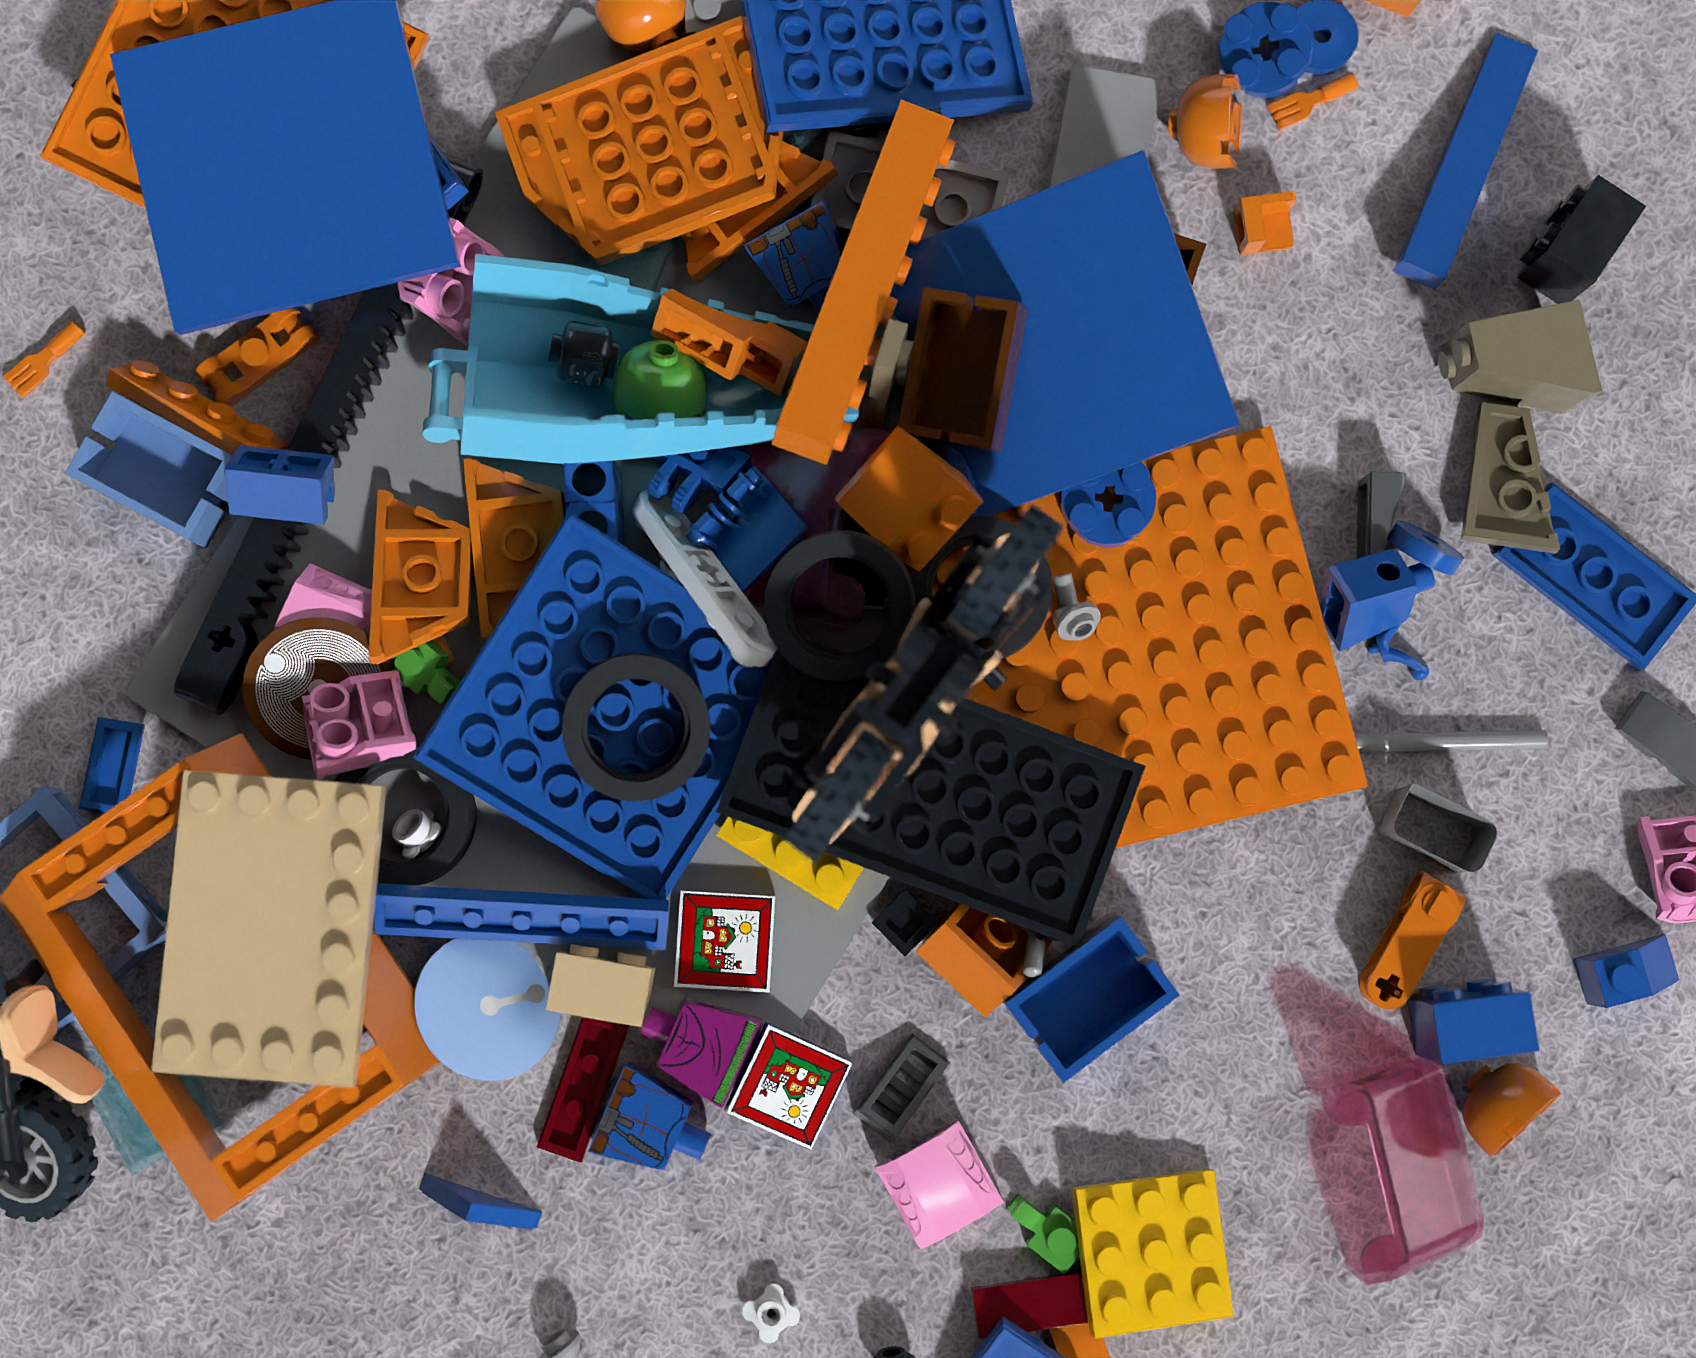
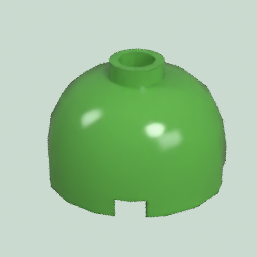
(657, 381)

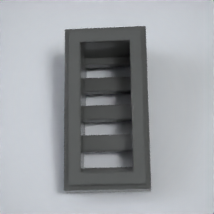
(1376, 509)
(878, 1122)

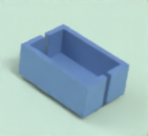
(155, 470)

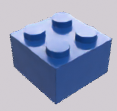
(1472, 1023)

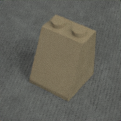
(1525, 358)

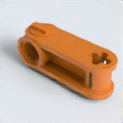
(1411, 939)

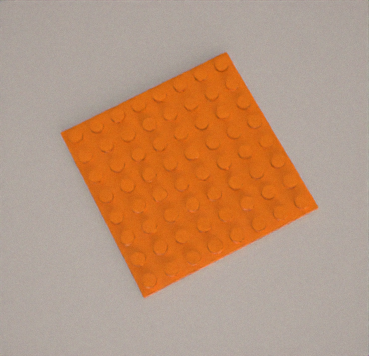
(1202, 649)

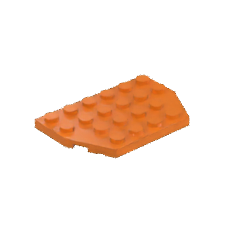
(647, 145)

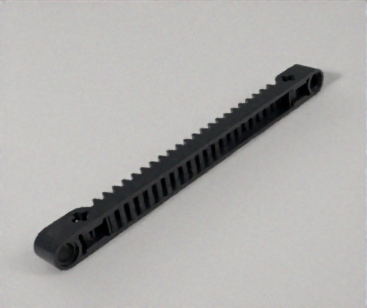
(211, 668)

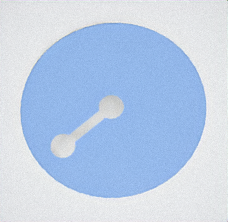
(485, 1009)

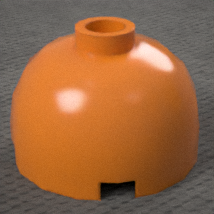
(641, 23)
(1206, 119)
(1505, 1104)

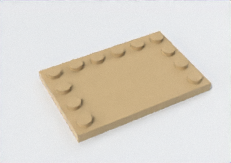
(269, 929)

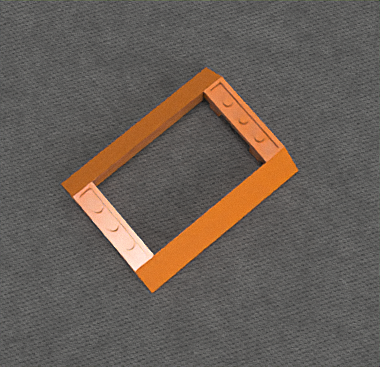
(213, 1174)

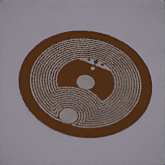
(294, 663)

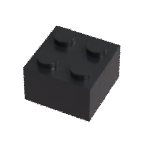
(1579, 240)

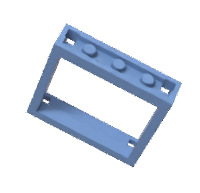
(122, 887)

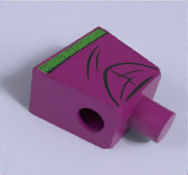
(703, 1046)

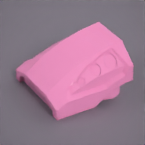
(448, 293)
(328, 596)
(356, 723)
(1671, 859)
(939, 1185)

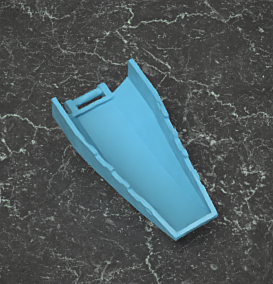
(527, 413)

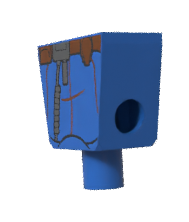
(800, 255)
(647, 1122)

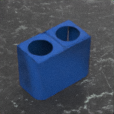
(601, 502)

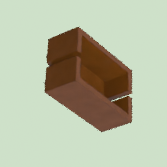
(963, 369)

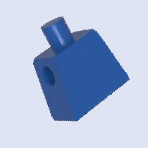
(1370, 596)

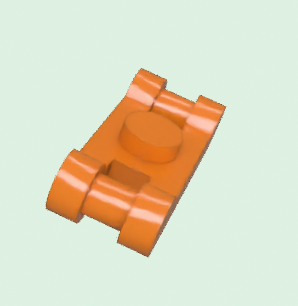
(257, 356)

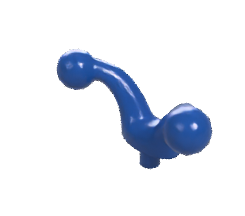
(1418, 669)

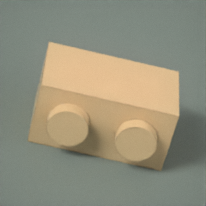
(601, 986)

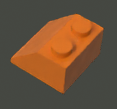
(909, 498)
(977, 956)

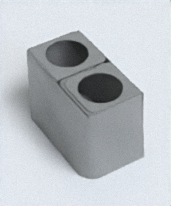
(1480, 845)

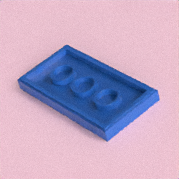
(1603, 582)

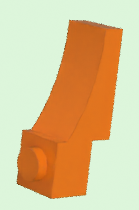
(730, 343)

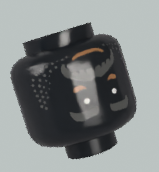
(584, 354)

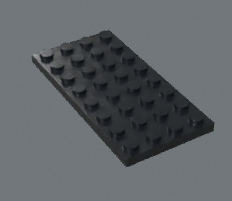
(984, 819)

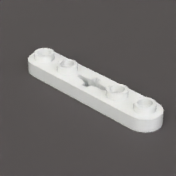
(706, 581)

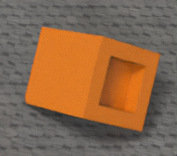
(1264, 222)

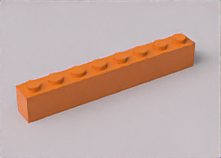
(862, 284)

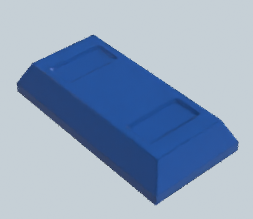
(111, 764)

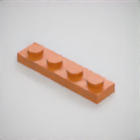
(189, 409)

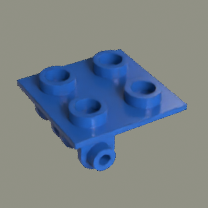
(748, 528)

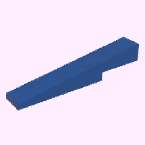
(1465, 163)

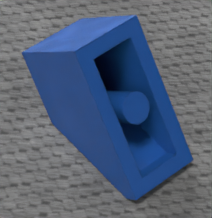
(1627, 972)

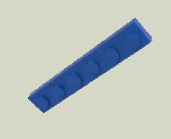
(520, 916)

